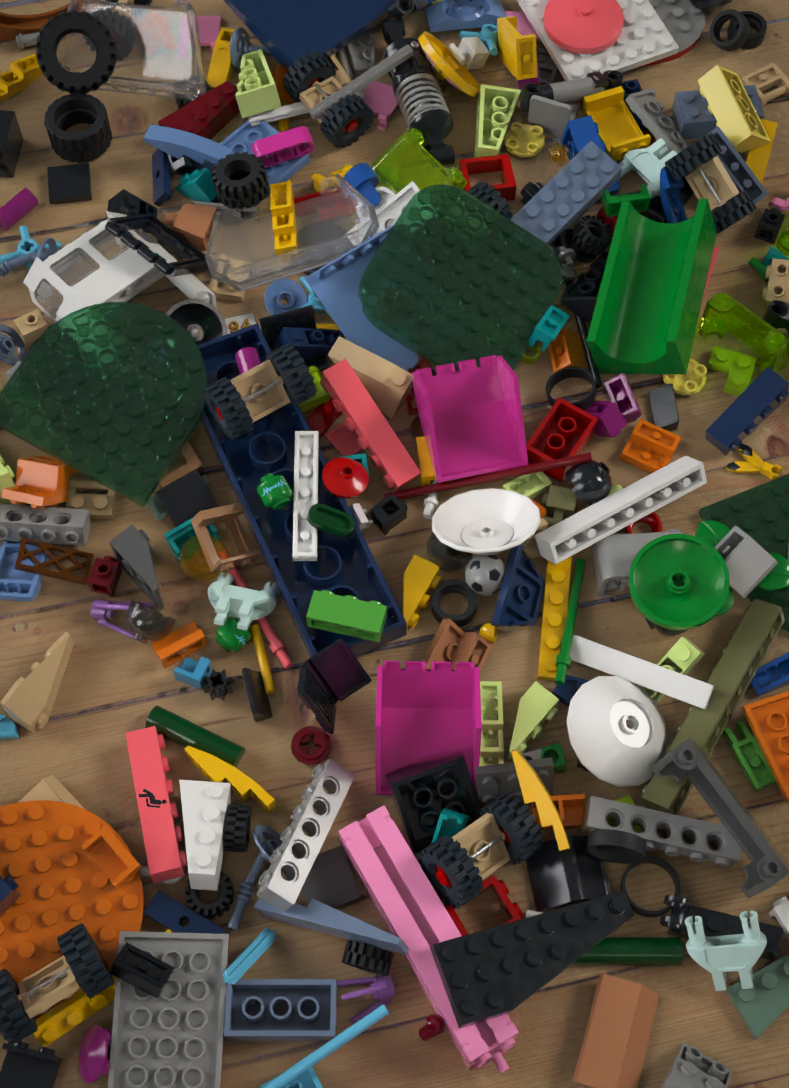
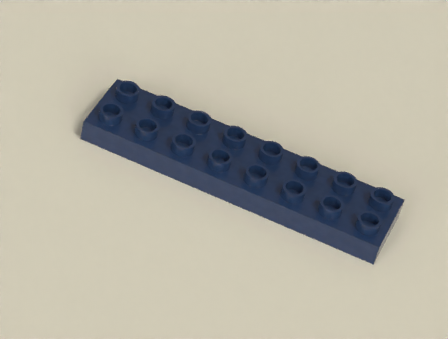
(342, 563)

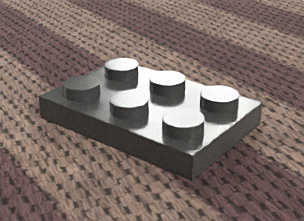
(502, 779)

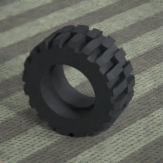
(76, 23)

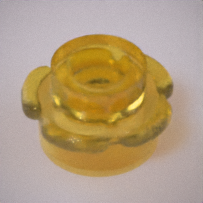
(557, 152)

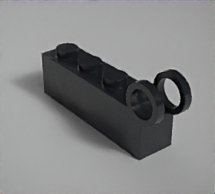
(715, 924)

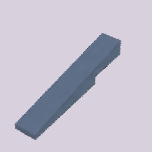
(332, 922)

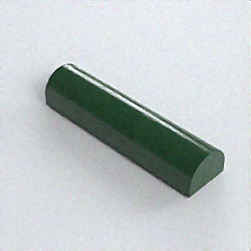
(190, 734)
(634, 952)

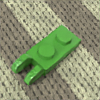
(749, 757)

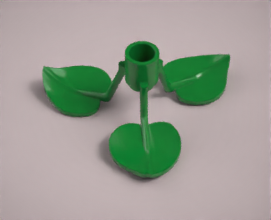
(776, 579)

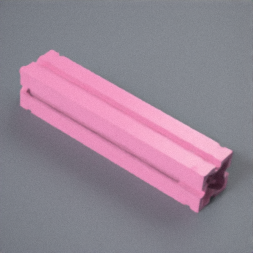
(420, 919)

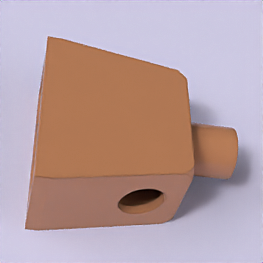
(193, 223)

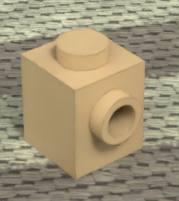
(32, 326)

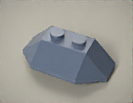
(737, 168)

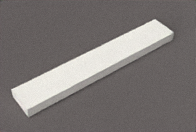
(305, 494)
(641, 672)

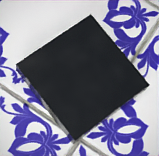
(69, 183)
(186, 498)

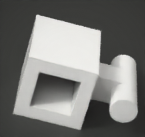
(470, 53)

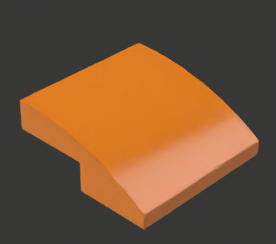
(650, 447)

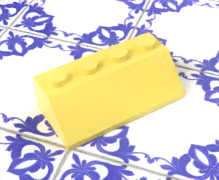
(733, 109)

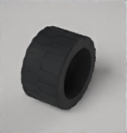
(74, 110)

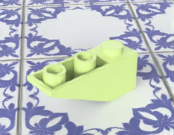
(680, 659)
(533, 710)

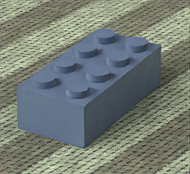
(693, 116)
(281, 1010)

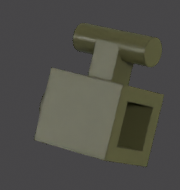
(558, 504)

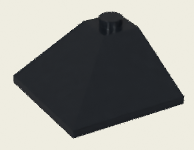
(428, 788)

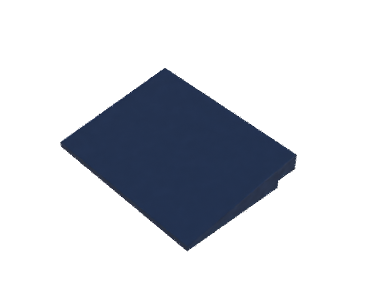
(304, 26)

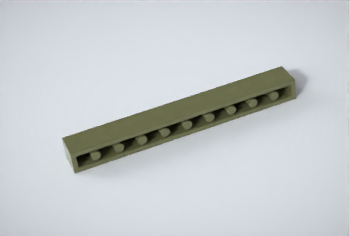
(730, 681)

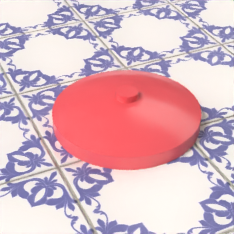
(583, 24)

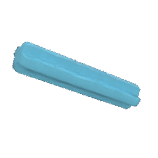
(249, 956)

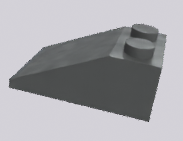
(135, 558)

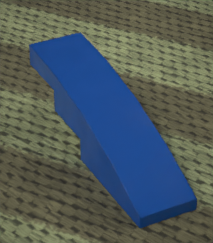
(772, 675)

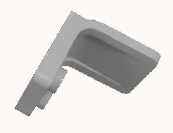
(551, 114)

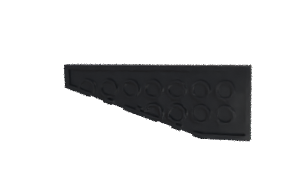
(506, 964)

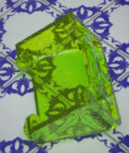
(409, 161)
(727, 315)

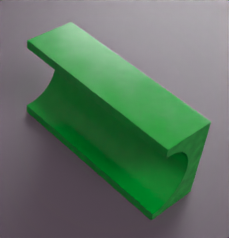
(651, 293)

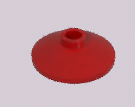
(342, 484)

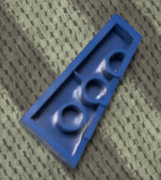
(578, 135)

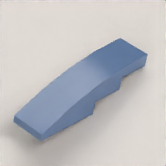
(184, 143)

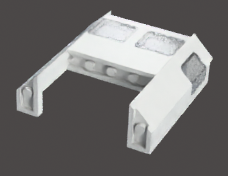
(99, 271)

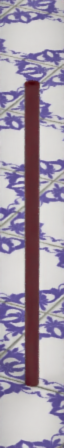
(492, 476)

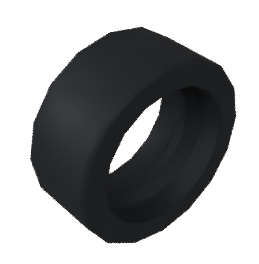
(719, 21)
(756, 22)
(454, 586)

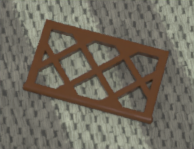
(40, 569)

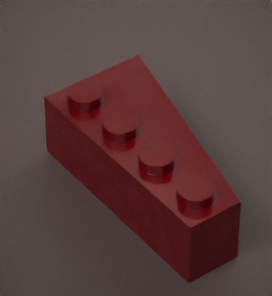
(206, 113)

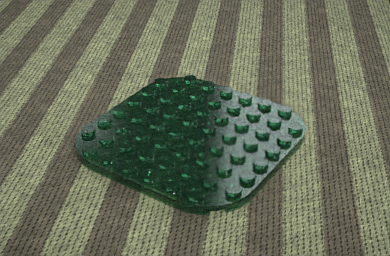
(459, 280)

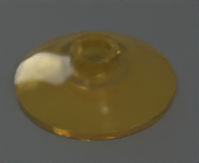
(190, 555)

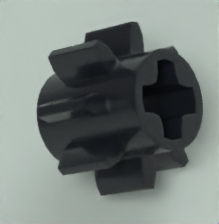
(530, 191)
(215, 679)

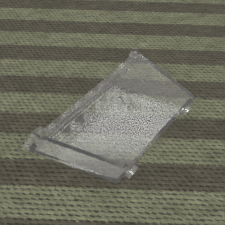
(153, 44)
(326, 227)

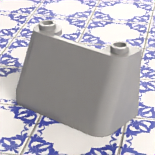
(614, 558)

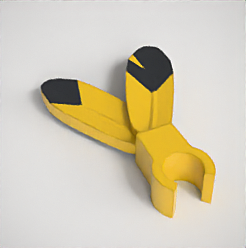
(753, 464)

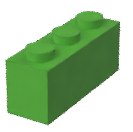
(346, 615)

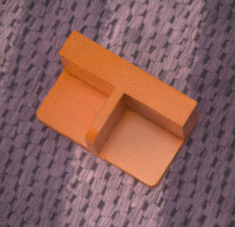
(569, 808)

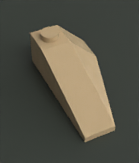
(382, 379)
(33, 697)

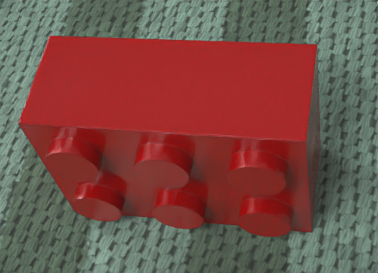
(560, 435)

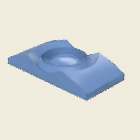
(463, 14)
(18, 584)

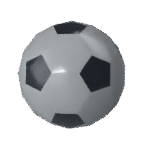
(485, 574)

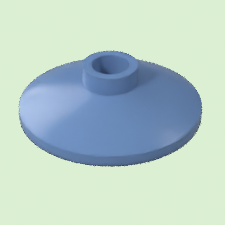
(287, 290)

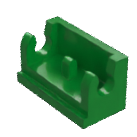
(639, 200)

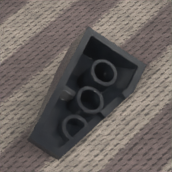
(583, 294)

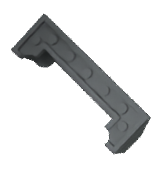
(766, 862)

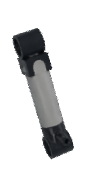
(572, 89)

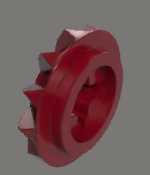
(303, 738)

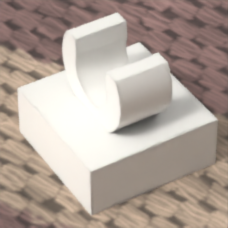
(360, 516)

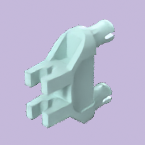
(648, 164)
(240, 601)
(727, 952)

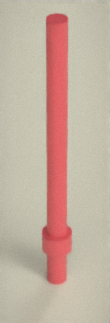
(276, 645)

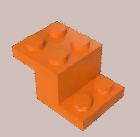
(40, 482)

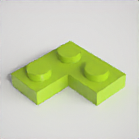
(736, 365)

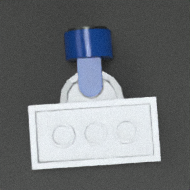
(386, 203)

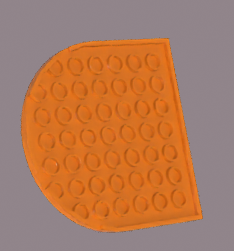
(58, 886)

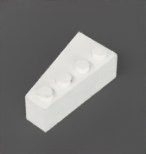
(204, 821)

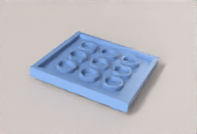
(242, 140)

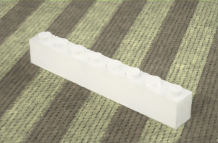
(620, 509)

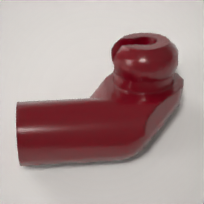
(433, 1027)

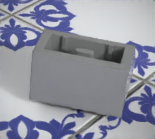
(745, 561)
(696, 1070)

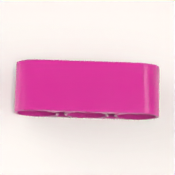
(284, 146)

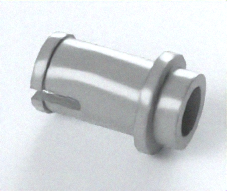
(26, 40)

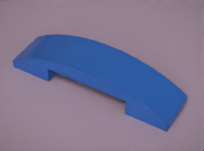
(671, 198)

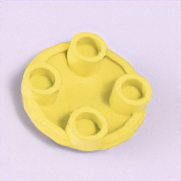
(524, 140)
(688, 383)

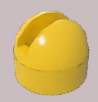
(489, 632)

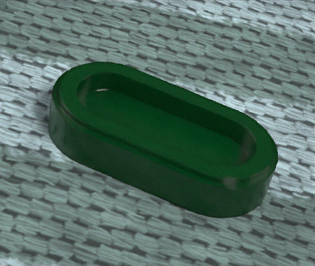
(331, 520)

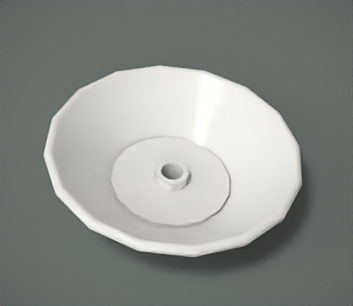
(486, 521)
(602, 738)

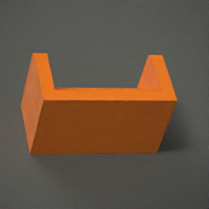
(111, 856)

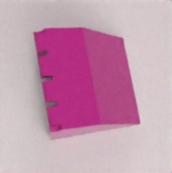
(471, 417)
(426, 716)

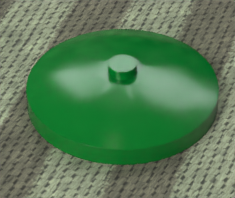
(679, 581)

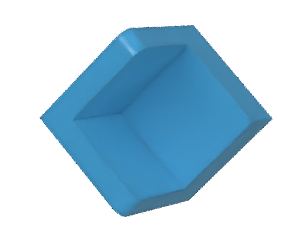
(193, 672)

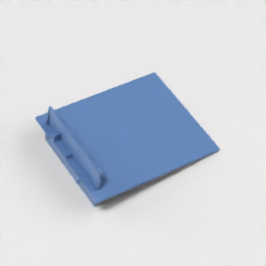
(338, 289)

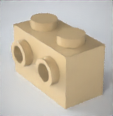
(778, 281)

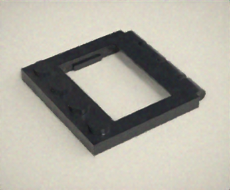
(192, 258)

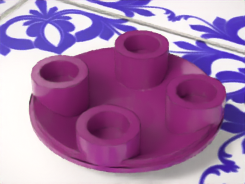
(93, 1053)

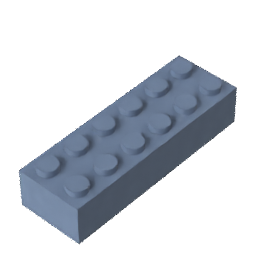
(569, 194)

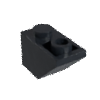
(129, 204)

